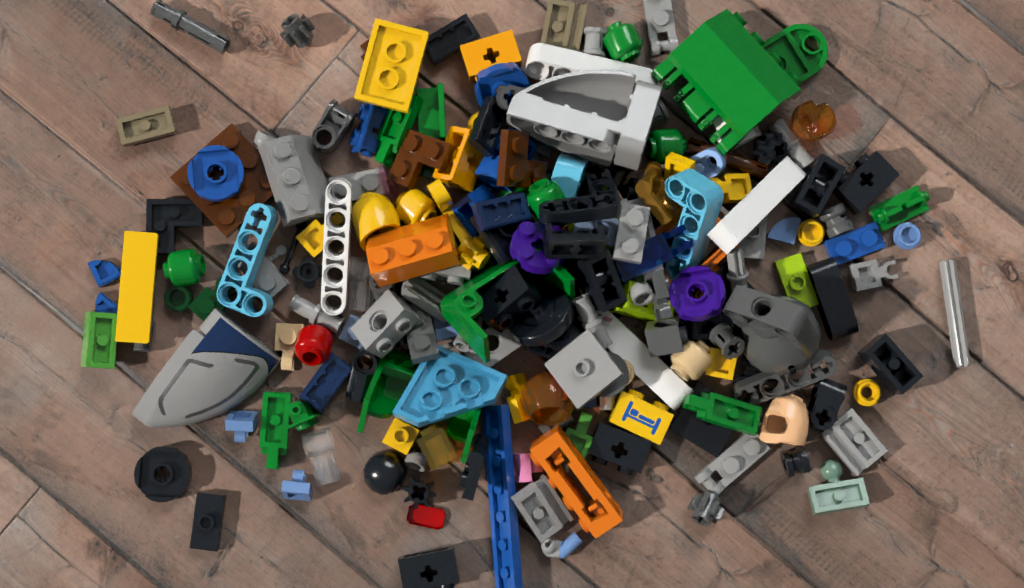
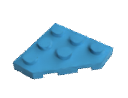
(448, 389)

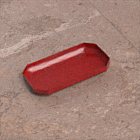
(426, 516)

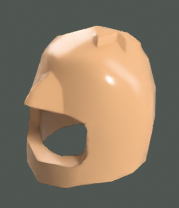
(785, 421)

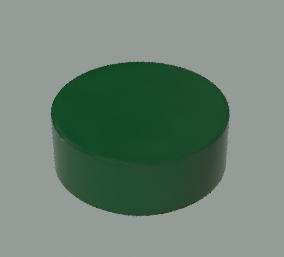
(178, 298)

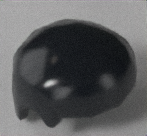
(385, 472)

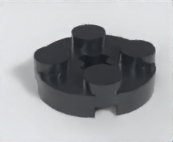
(151, 484)

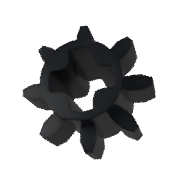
(770, 148)
(420, 483)

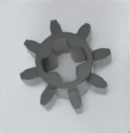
(297, 31)
(706, 508)

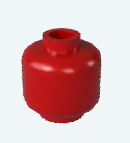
(314, 345)

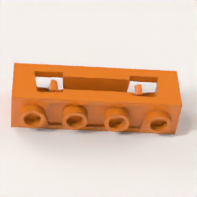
(602, 517)

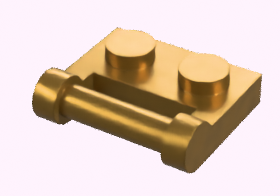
(661, 205)

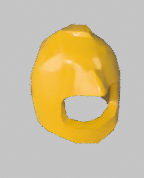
(371, 214)

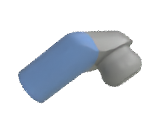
(561, 549)

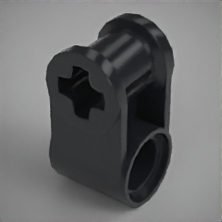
(825, 399)

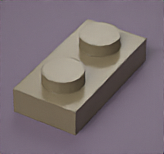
(146, 126)

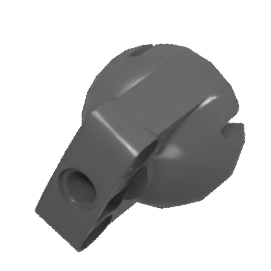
(774, 328)

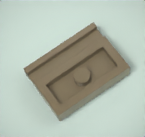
(564, 24)

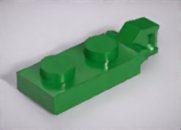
(394, 131)
(725, 412)
(274, 429)

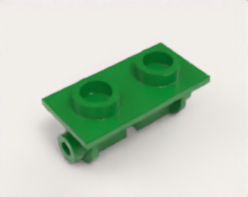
(899, 208)
(302, 415)

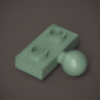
(837, 494)

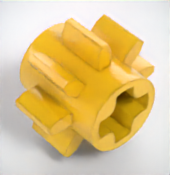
(473, 253)

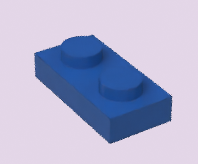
(854, 243)

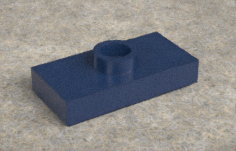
(501, 212)
(326, 382)

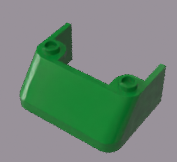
(465, 303)
(389, 384)

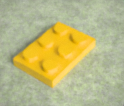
(391, 66)

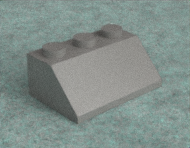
(295, 178)

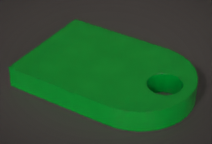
(791, 49)

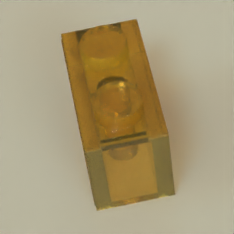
(437, 446)

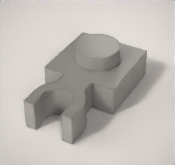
(868, 274)

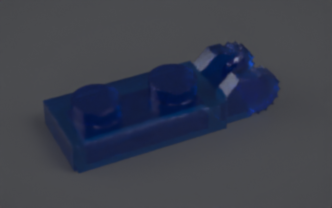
(655, 253)

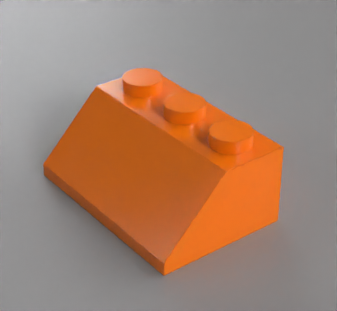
(412, 250)

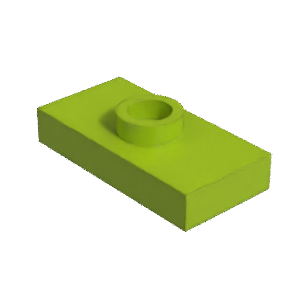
(795, 279)

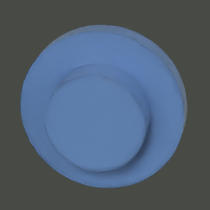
(907, 236)

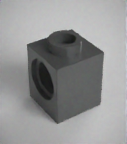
(666, 336)

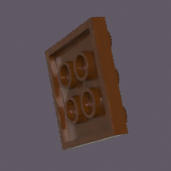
(230, 214)

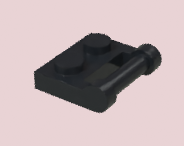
(474, 465)

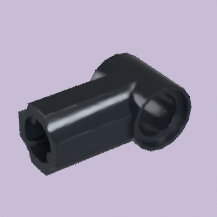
(361, 376)

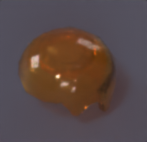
(813, 121)

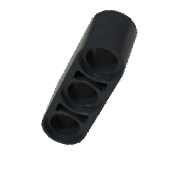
(833, 299)

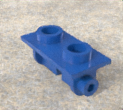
(363, 137)

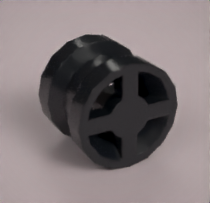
(795, 461)

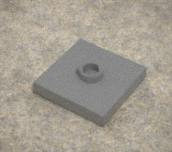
(583, 369)

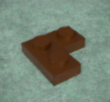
(415, 153)
(513, 166)

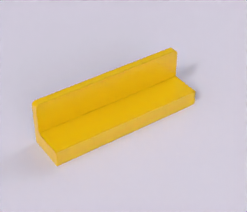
(137, 287)

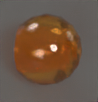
(546, 400)

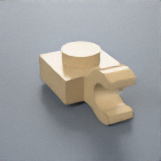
(285, 341)

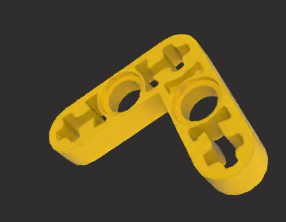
(444, 203)

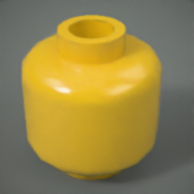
(415, 206)

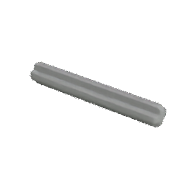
(954, 313)

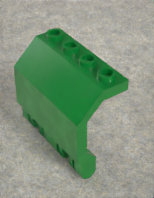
(729, 76)

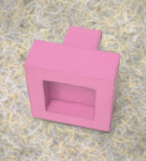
(524, 467)

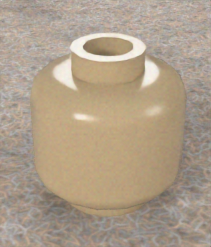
(691, 362)

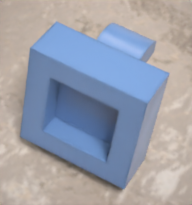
(242, 423)
(297, 488)

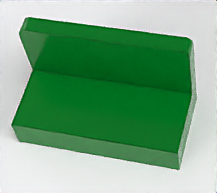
(432, 112)

